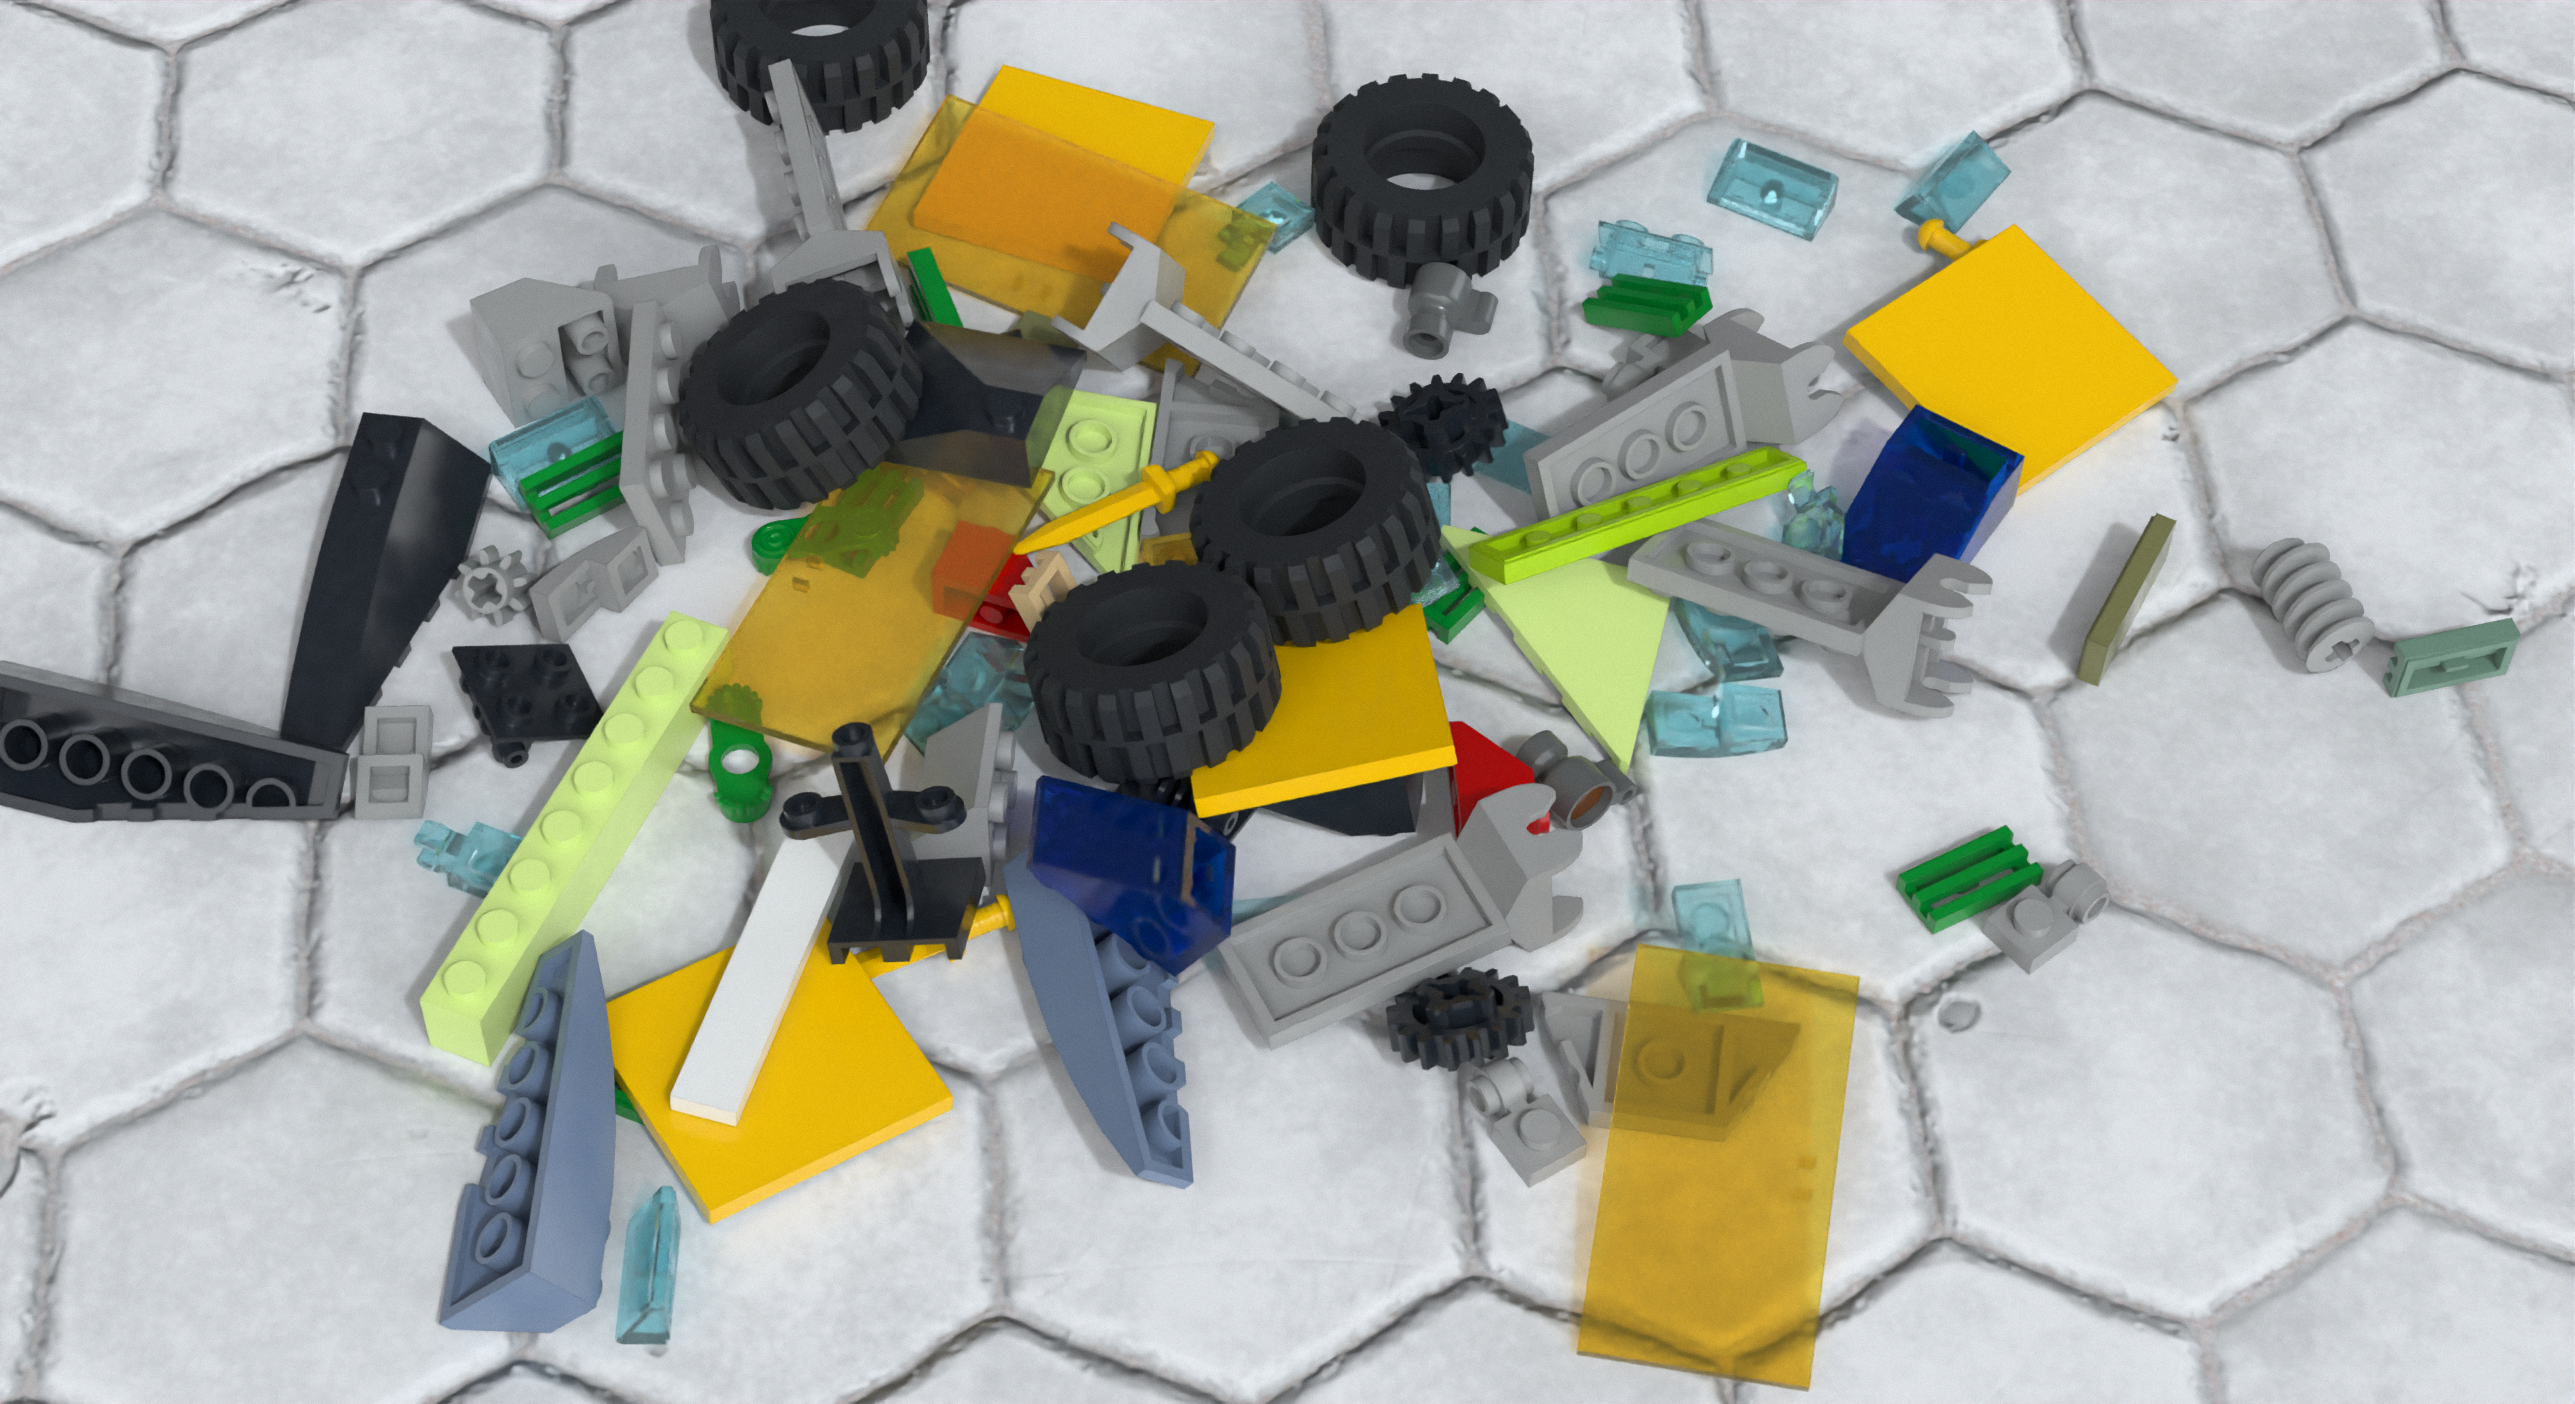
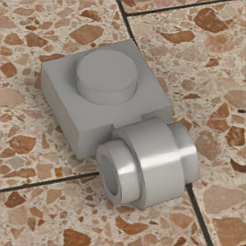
(1646, 359)
(2039, 927)
(1530, 1136)

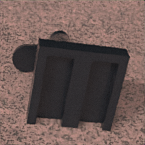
(890, 894)

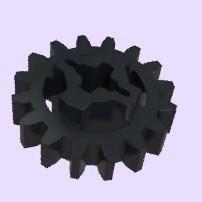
(1448, 425)
(1460, 1019)

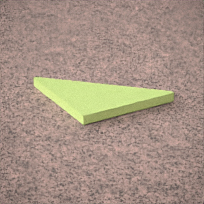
(1095, 455)
(1583, 631)

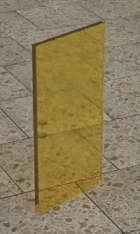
(1029, 215)
(868, 605)
(1720, 1168)

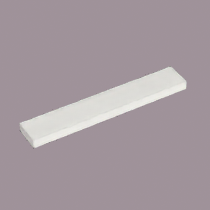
(761, 976)

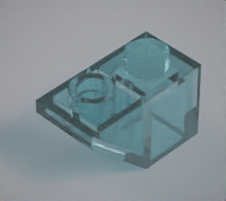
(977, 674)

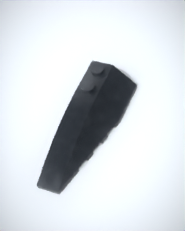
(385, 558)
(125, 755)

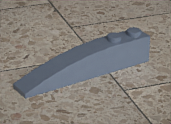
(1109, 1026)
(539, 1218)

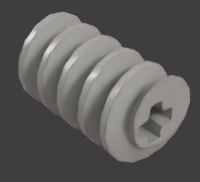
(2312, 603)

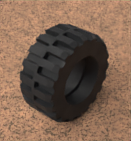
(844, 74)
(1427, 130)
(800, 394)
(1321, 525)
(1153, 672)

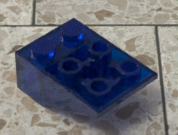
(1929, 495)
(1135, 868)

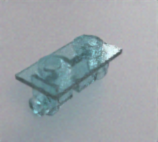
(1630, 248)

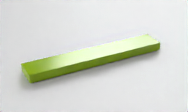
(1634, 515)

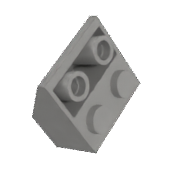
(545, 346)
(977, 763)

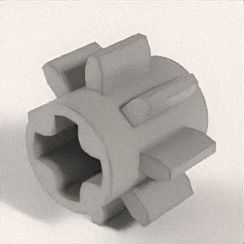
(480, 585)

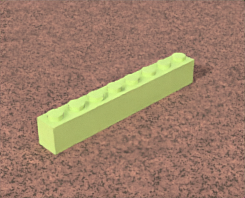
(573, 843)

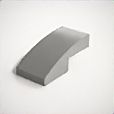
(601, 575)
(394, 762)

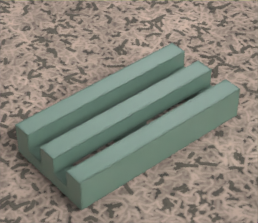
(2451, 657)

